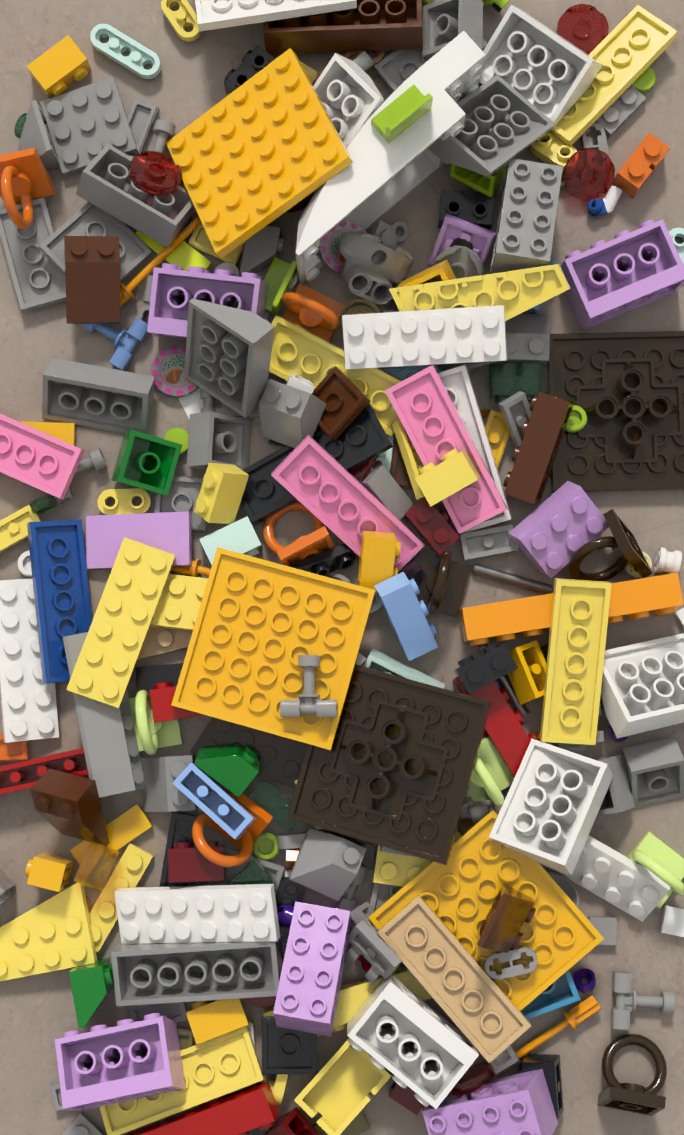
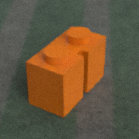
(636, 168)

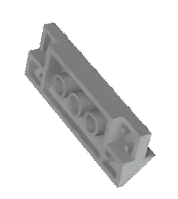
(106, 736)

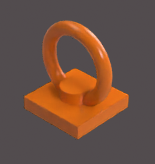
(23, 180)
(312, 311)
(301, 547)
(244, 843)

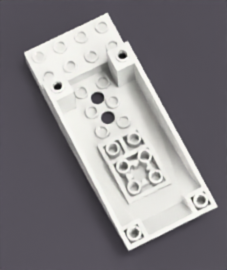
(389, 171)

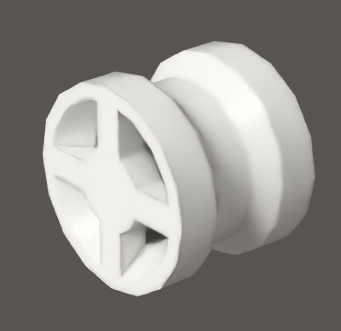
(667, 561)

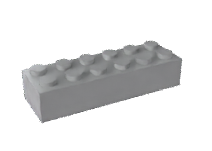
(195, 971)

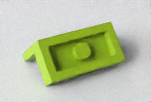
(402, 113)
(279, 280)

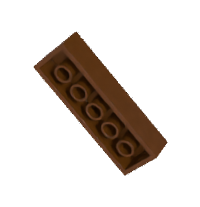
(364, 28)

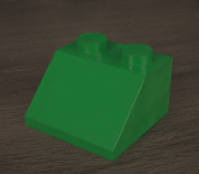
(146, 462)
(229, 765)
(90, 987)

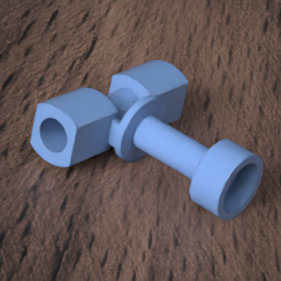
(124, 341)

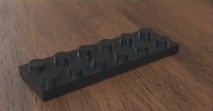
(354, 447)

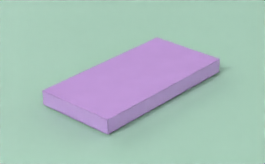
(163, 531)

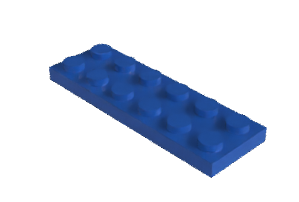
(59, 590)

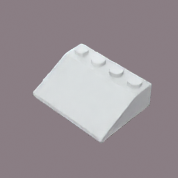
(538, 64)
(347, 96)
(644, 685)
(552, 805)

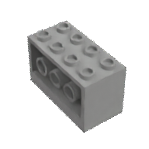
(526, 216)

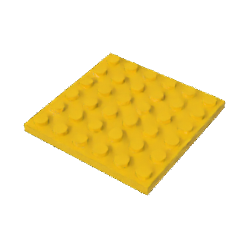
(258, 153)
(249, 643)
(466, 891)

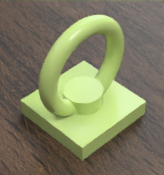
(149, 734)
(489, 774)
(661, 861)

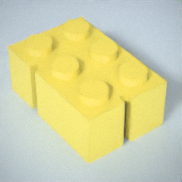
(342, 1088)

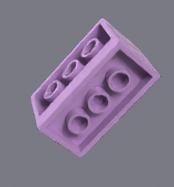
(622, 273)
(171, 282)
(312, 969)
(113, 1065)
(499, 1107)

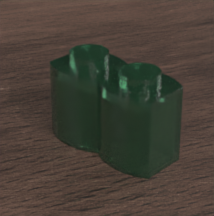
(509, 379)
(272, 801)

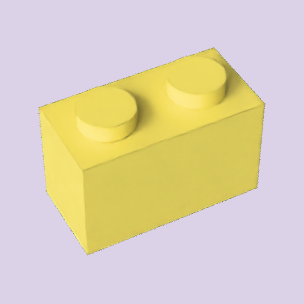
(447, 477)
(221, 493)

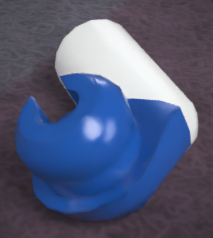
(605, 205)

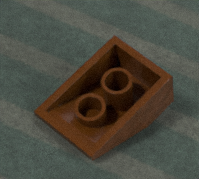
(92, 279)
(70, 805)
(505, 920)

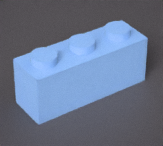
(407, 615)
(214, 801)

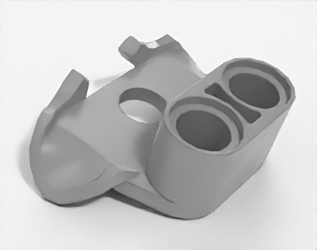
(358, 252)

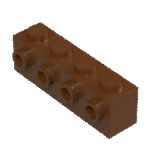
(538, 448)

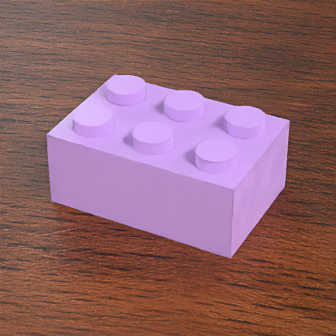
(558, 529)

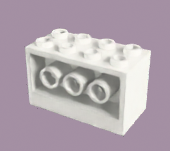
(416, 1022)

